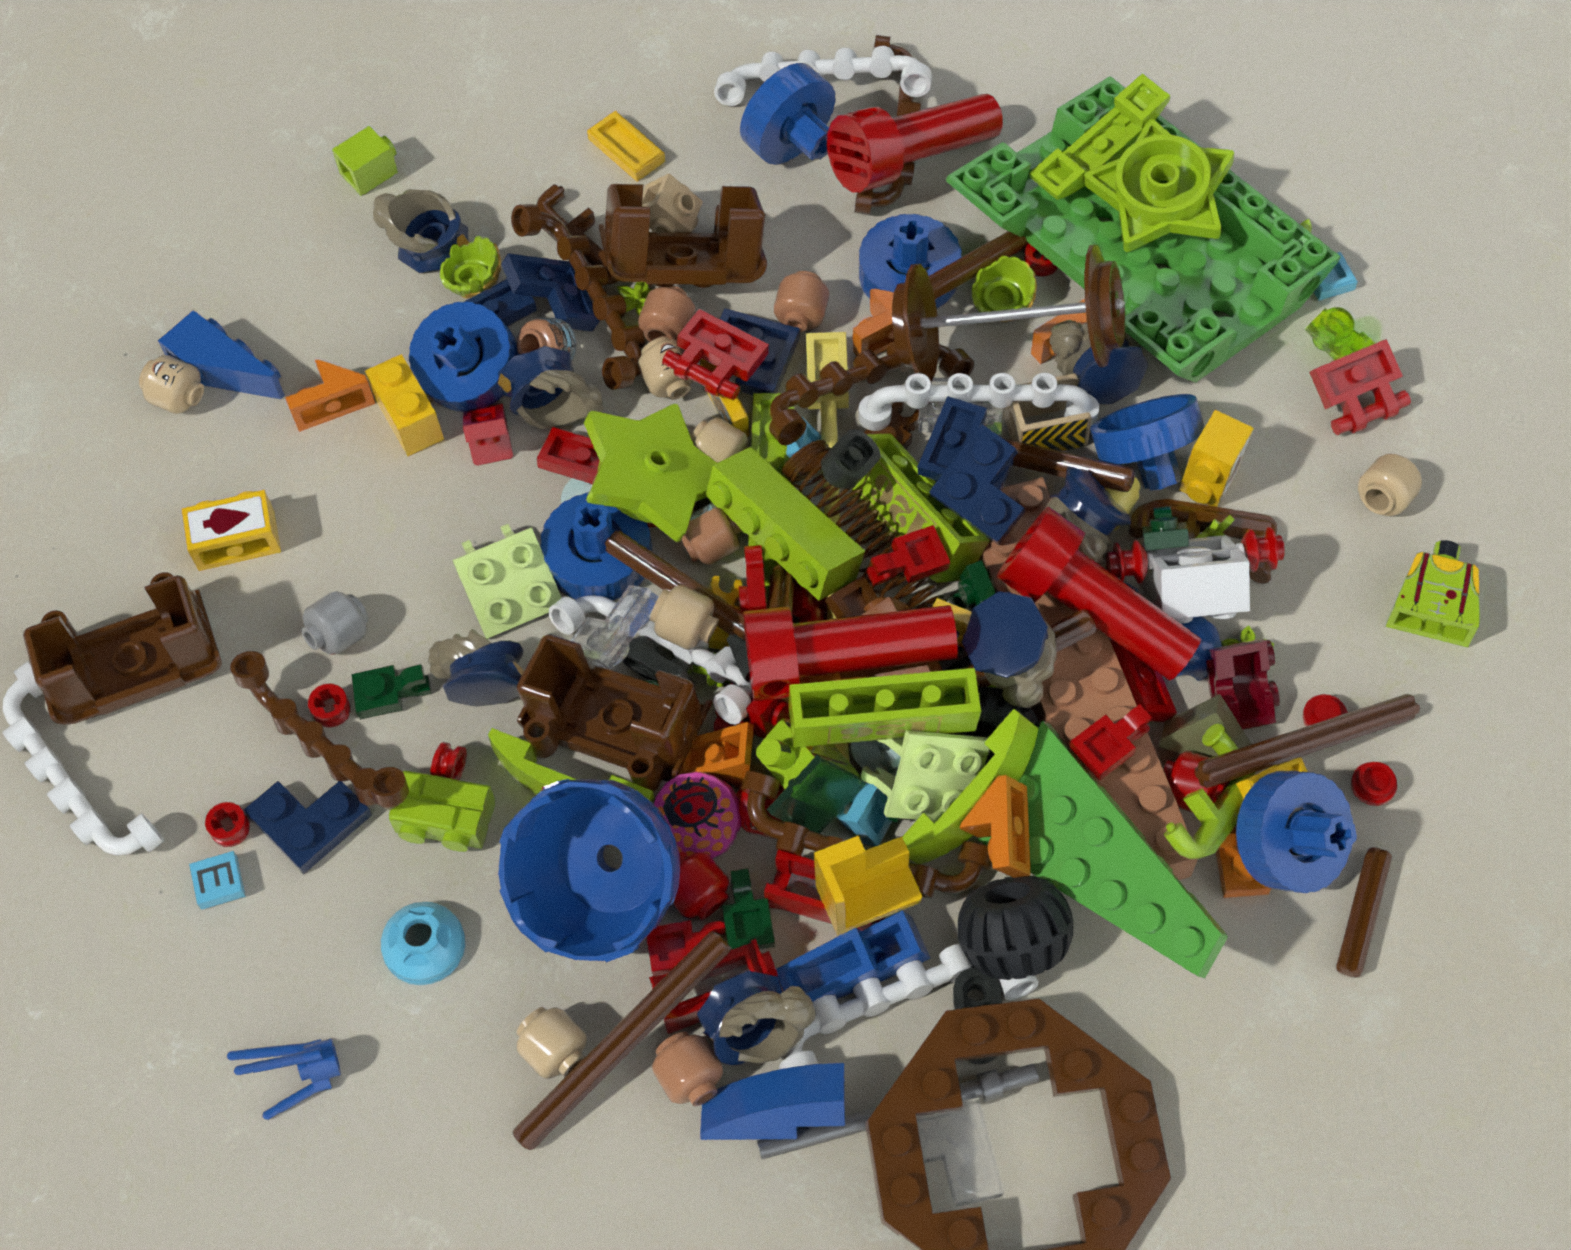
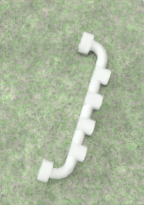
(914, 78)
(917, 392)
(729, 703)
(66, 792)
(874, 999)

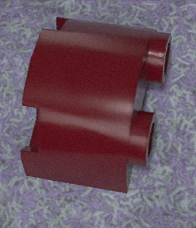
(1241, 679)

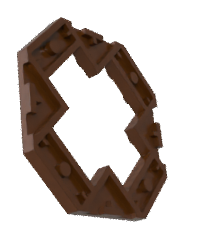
(1075, 1066)

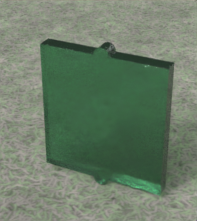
(816, 795)

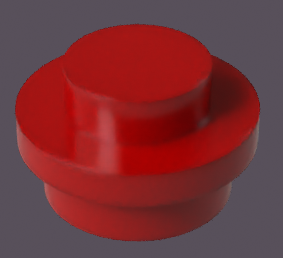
(1322, 708)
(1374, 783)

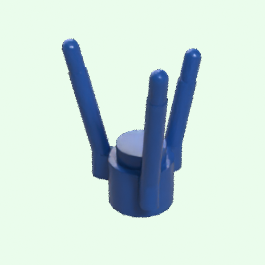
(314, 1060)

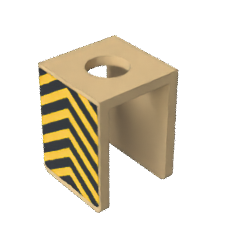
(1054, 434)

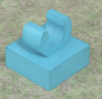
(867, 815)

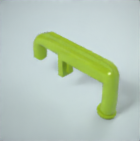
(1216, 817)

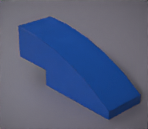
(856, 957)
(776, 1104)

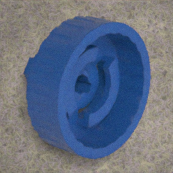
(789, 115)
(905, 242)
(448, 346)
(1149, 435)
(591, 529)
(1318, 832)

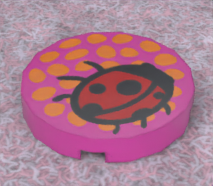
(700, 813)

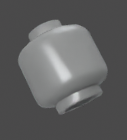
(334, 622)

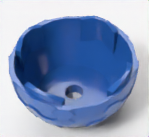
(557, 873)

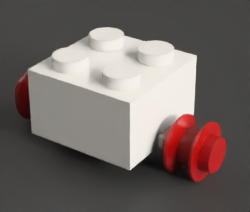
(1201, 577)

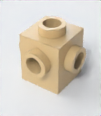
(671, 205)

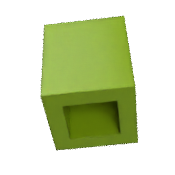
(366, 160)

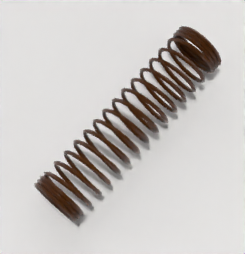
(809, 463)

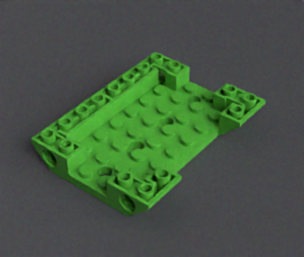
(1253, 272)

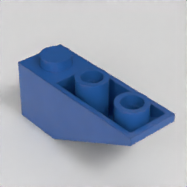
(220, 359)

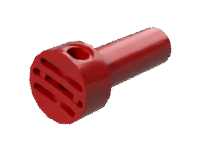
(872, 147)
(1051, 563)
(787, 651)

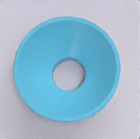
(429, 961)

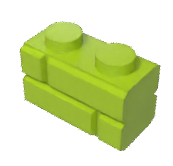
(444, 812)

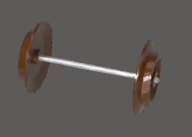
(918, 325)

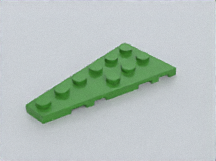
(1104, 862)

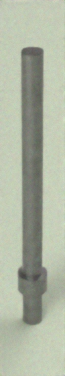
(988, 1086)

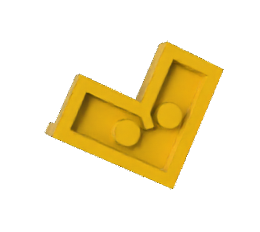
(864, 883)

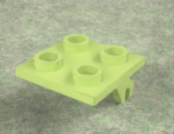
(507, 581)
(930, 772)

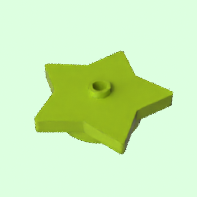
(1162, 187)
(648, 468)

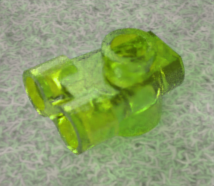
(1335, 333)

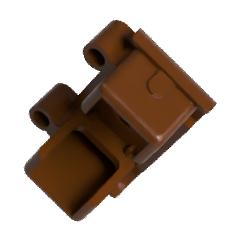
(700, 259)
(124, 659)
(608, 713)

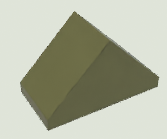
(1187, 729)

